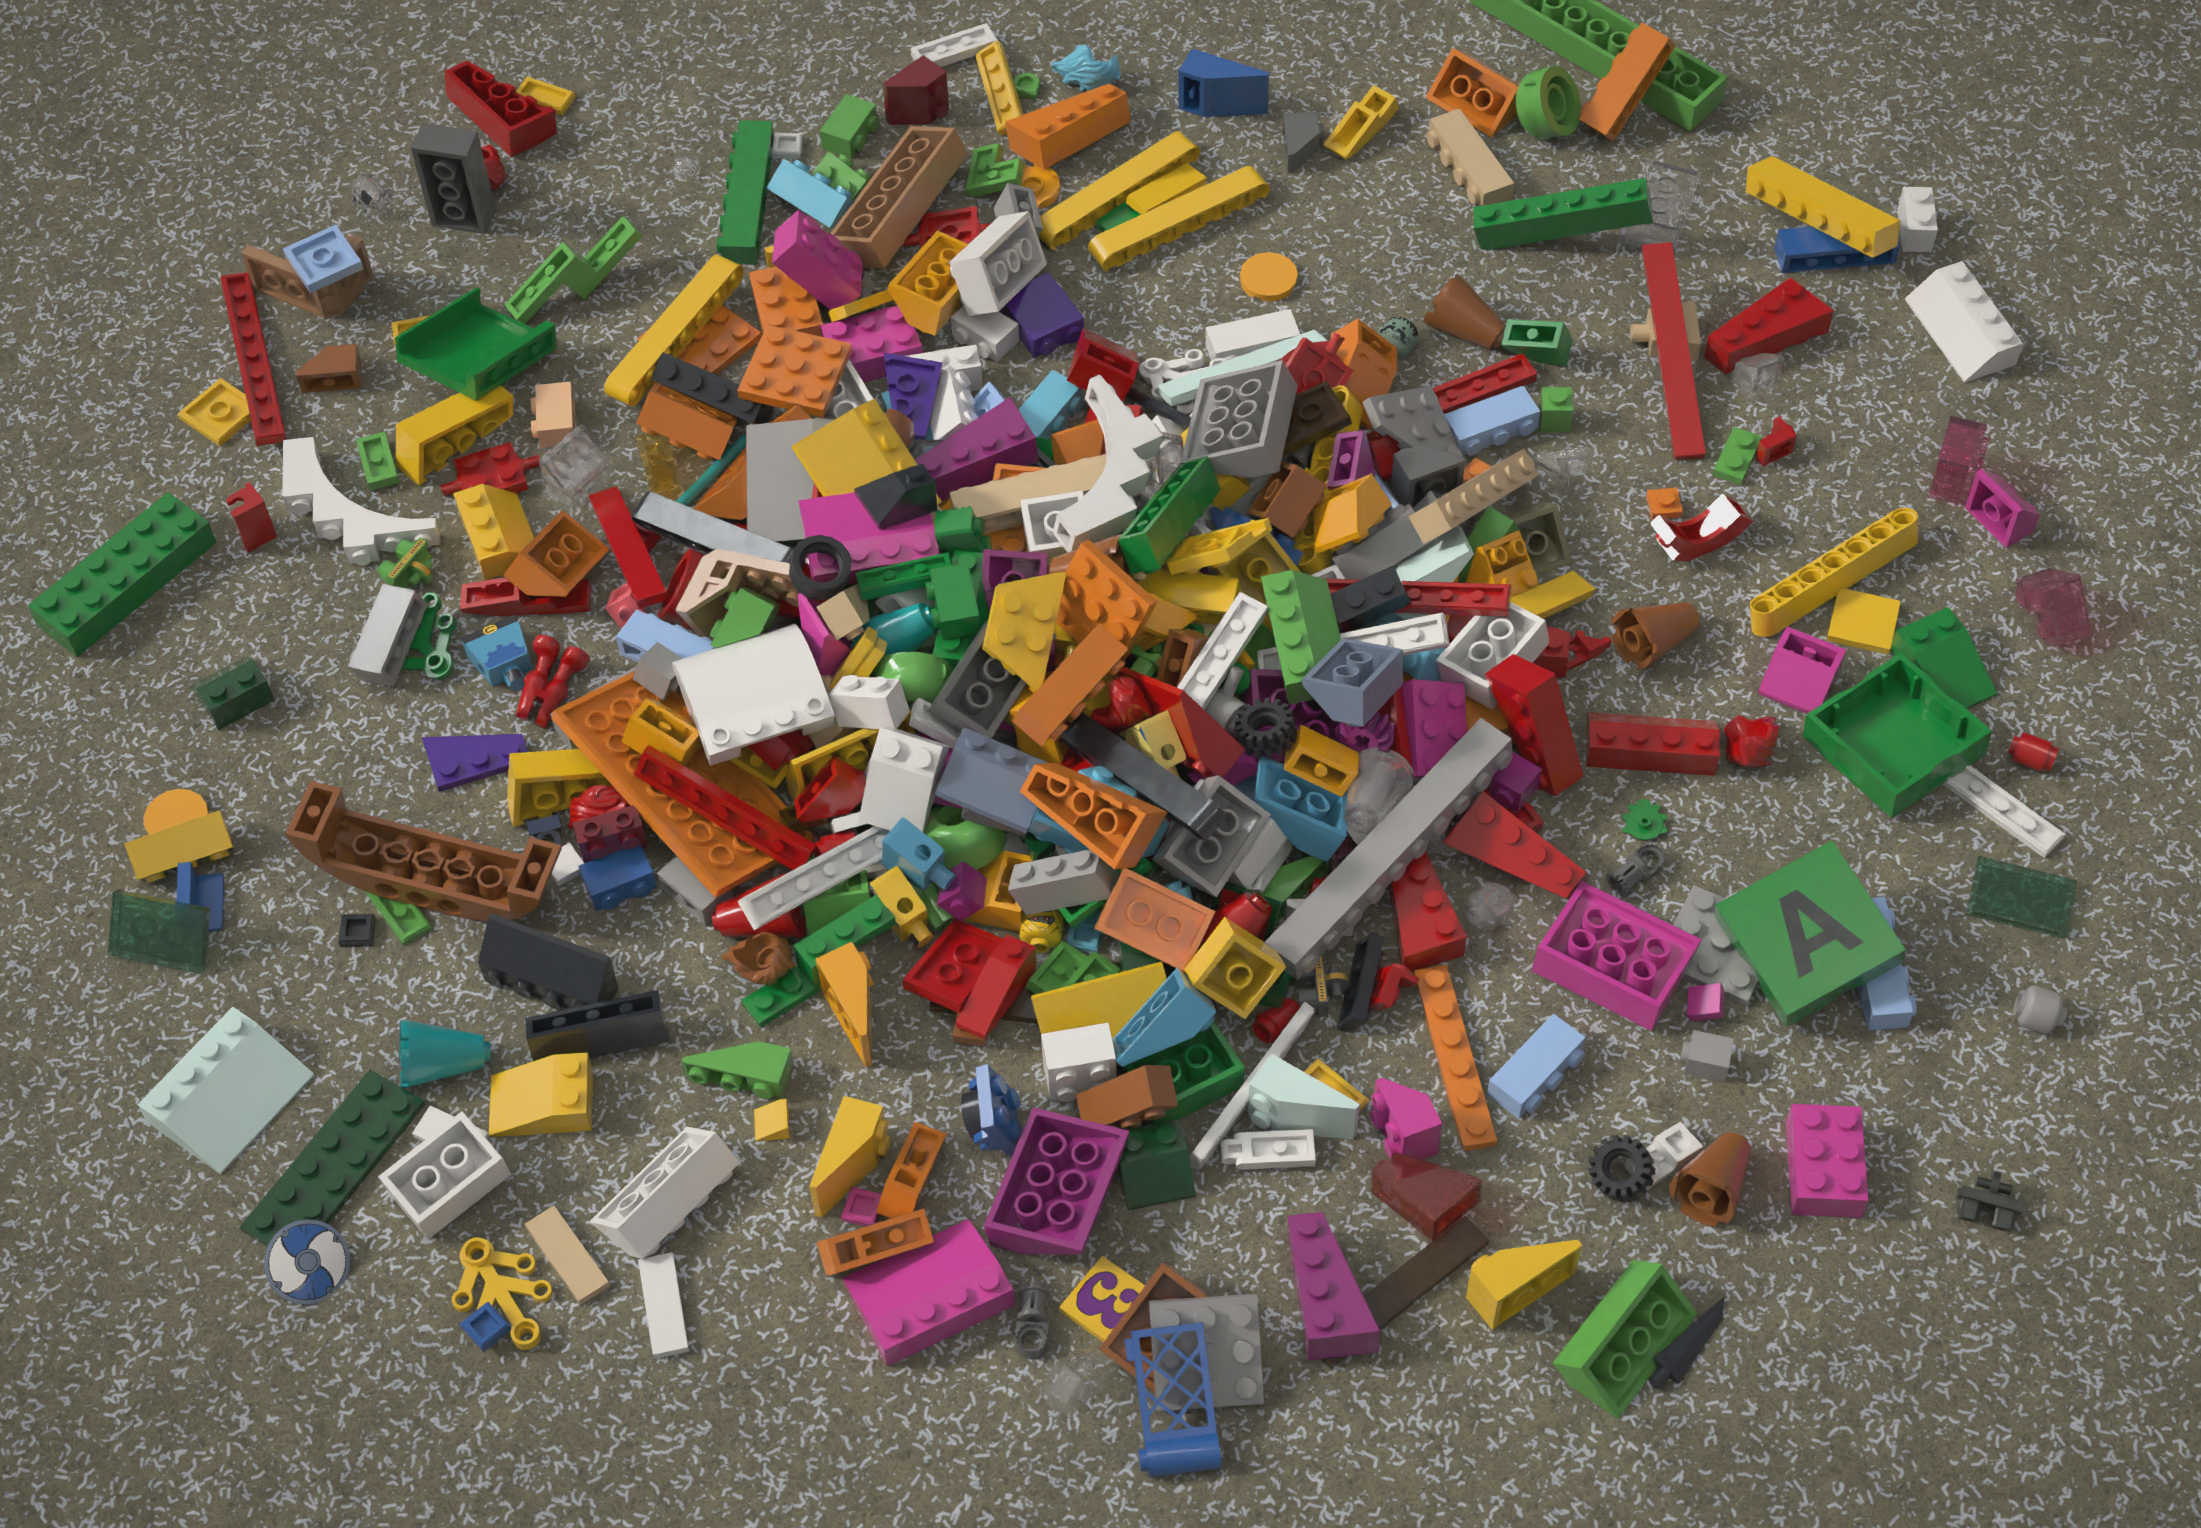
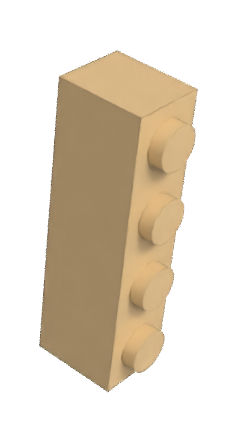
(1469, 159)

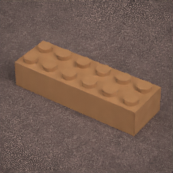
(900, 193)

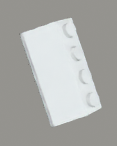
(1965, 323)
(666, 1192)

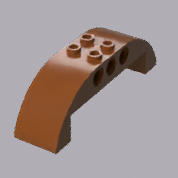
(417, 863)

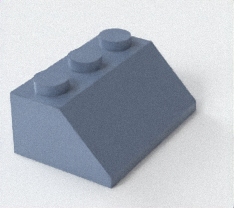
(1355, 680)
(988, 780)

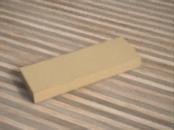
(567, 1255)

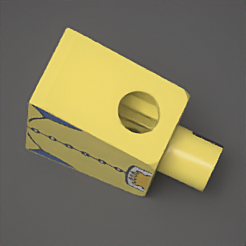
(1157, 740)

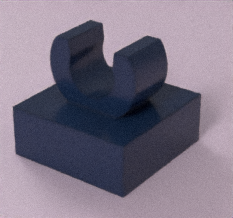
(545, 826)

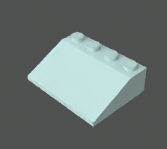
(225, 1091)

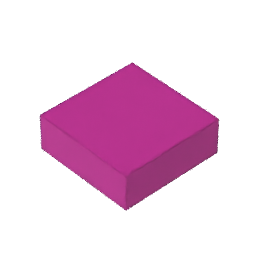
(1705, 1002)
(861, 1207)

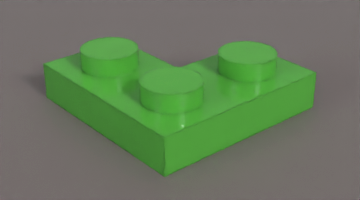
(991, 175)

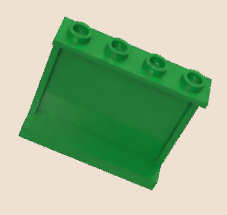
(473, 346)

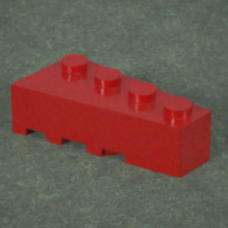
(1537, 720)
(1508, 844)

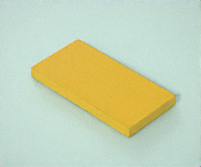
(1098, 1001)

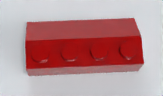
(1652, 743)

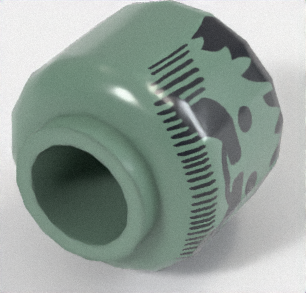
(1402, 334)

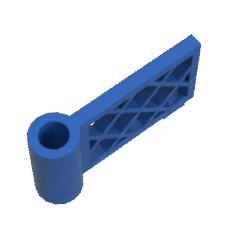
(1177, 1449)

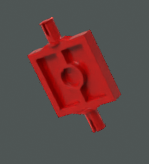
(957, 223)
(1316, 364)
(493, 467)

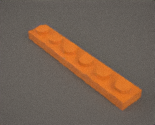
(1455, 1058)

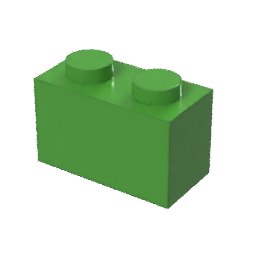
(849, 126)

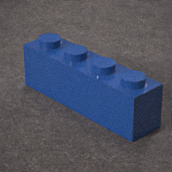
(1814, 250)

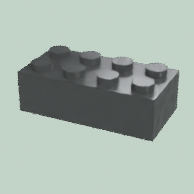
(453, 178)
(977, 691)

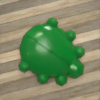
(1644, 820)

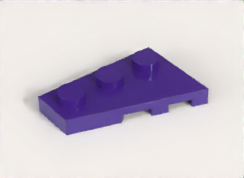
(913, 388)
(470, 758)

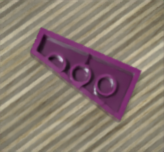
(972, 452)
(1329, 1300)

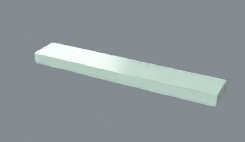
(1186, 387)

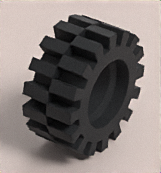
(1264, 715)
(1607, 1153)

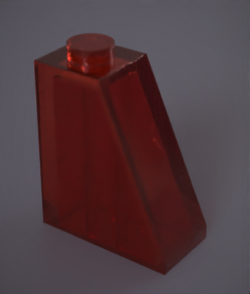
(1425, 1192)

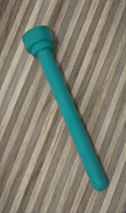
(712, 472)

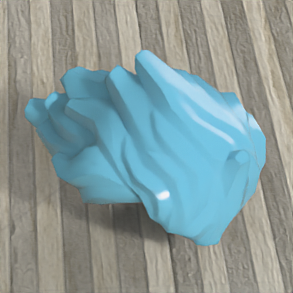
(1085, 71)

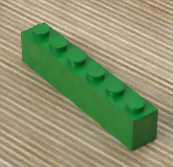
(747, 192)
(1563, 214)
(1169, 516)

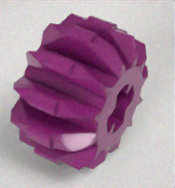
(1375, 733)

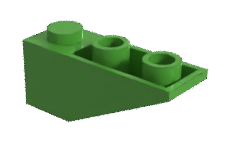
(749, 1066)

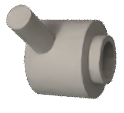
(1224, 705)

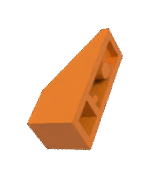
(910, 1171)
(875, 1242)

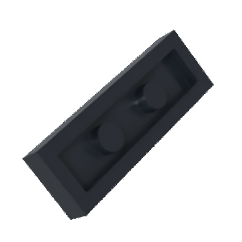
(1362, 983)

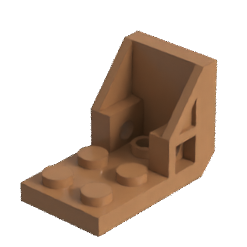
(279, 280)
(726, 572)

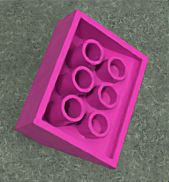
(868, 546)
(1615, 955)
(929, 1292)

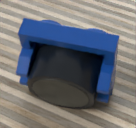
(991, 1111)

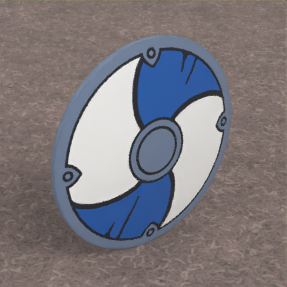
(306, 1261)

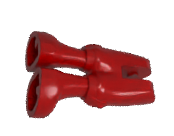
(536, 685)

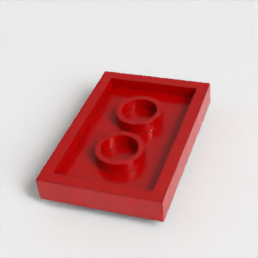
(952, 965)

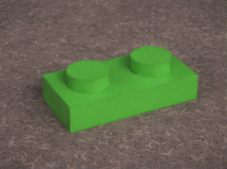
(1737, 456)
(377, 461)

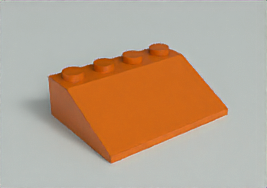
(729, 493)

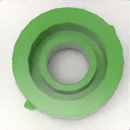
(1548, 103)
(919, 673)
(964, 839)

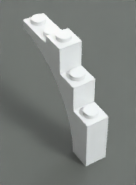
(1109, 504)
(334, 515)

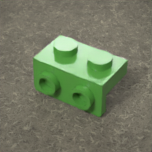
(840, 173)

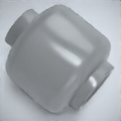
(2039, 1009)

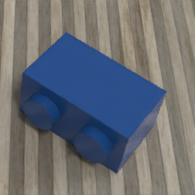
(617, 878)

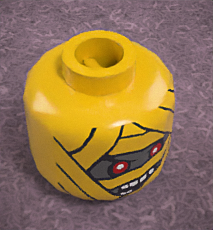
(1042, 930)

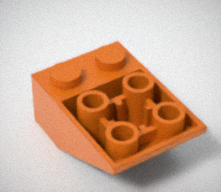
(1372, 361)

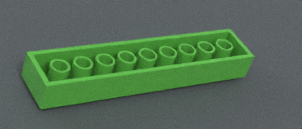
(1592, 38)

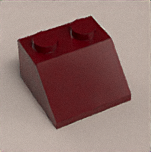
(916, 94)

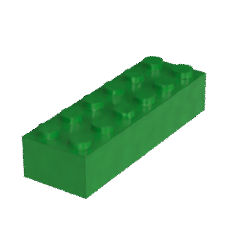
(122, 574)

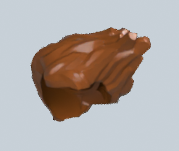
(761, 958)

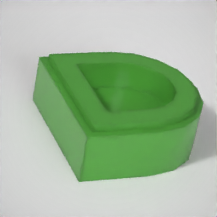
(1027, 85)

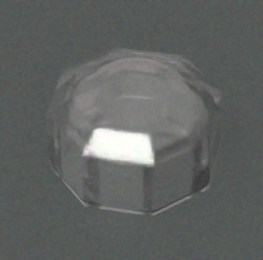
(686, 167)

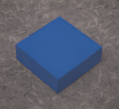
(485, 1326)

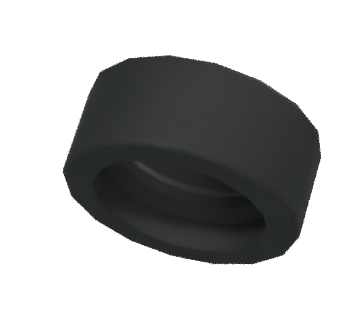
(823, 545)

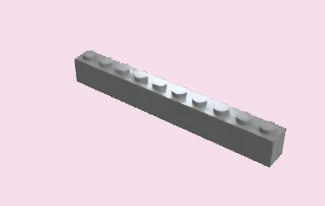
(1390, 848)

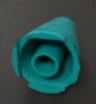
(903, 628)
(438, 1052)

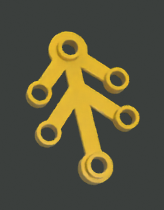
(498, 1287)

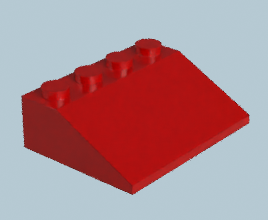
(1204, 741)

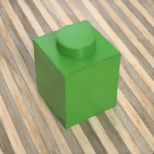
(1556, 409)

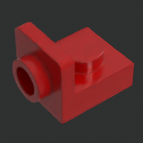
(1777, 444)
(1387, 985)

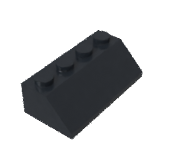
(544, 966)

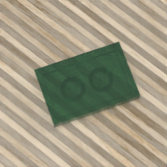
(2021, 897)
(158, 931)

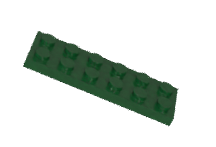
(336, 1157)

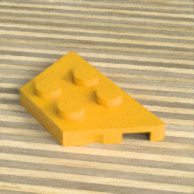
(1215, 547)
(1024, 625)

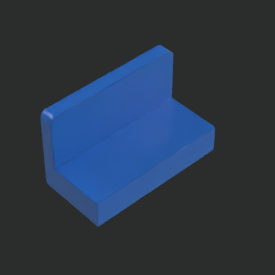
(202, 891)

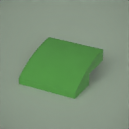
(1069, 967)

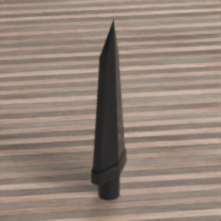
(1681, 1352)

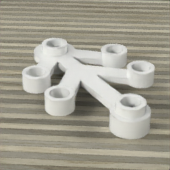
(1156, 371)

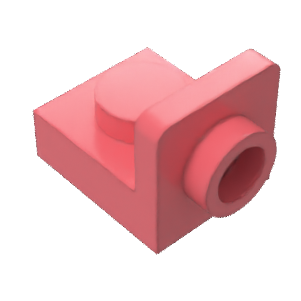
(622, 605)

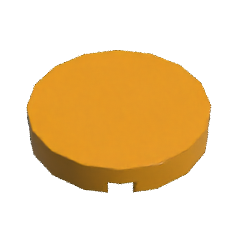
(1048, 187)
(1268, 276)
(173, 809)

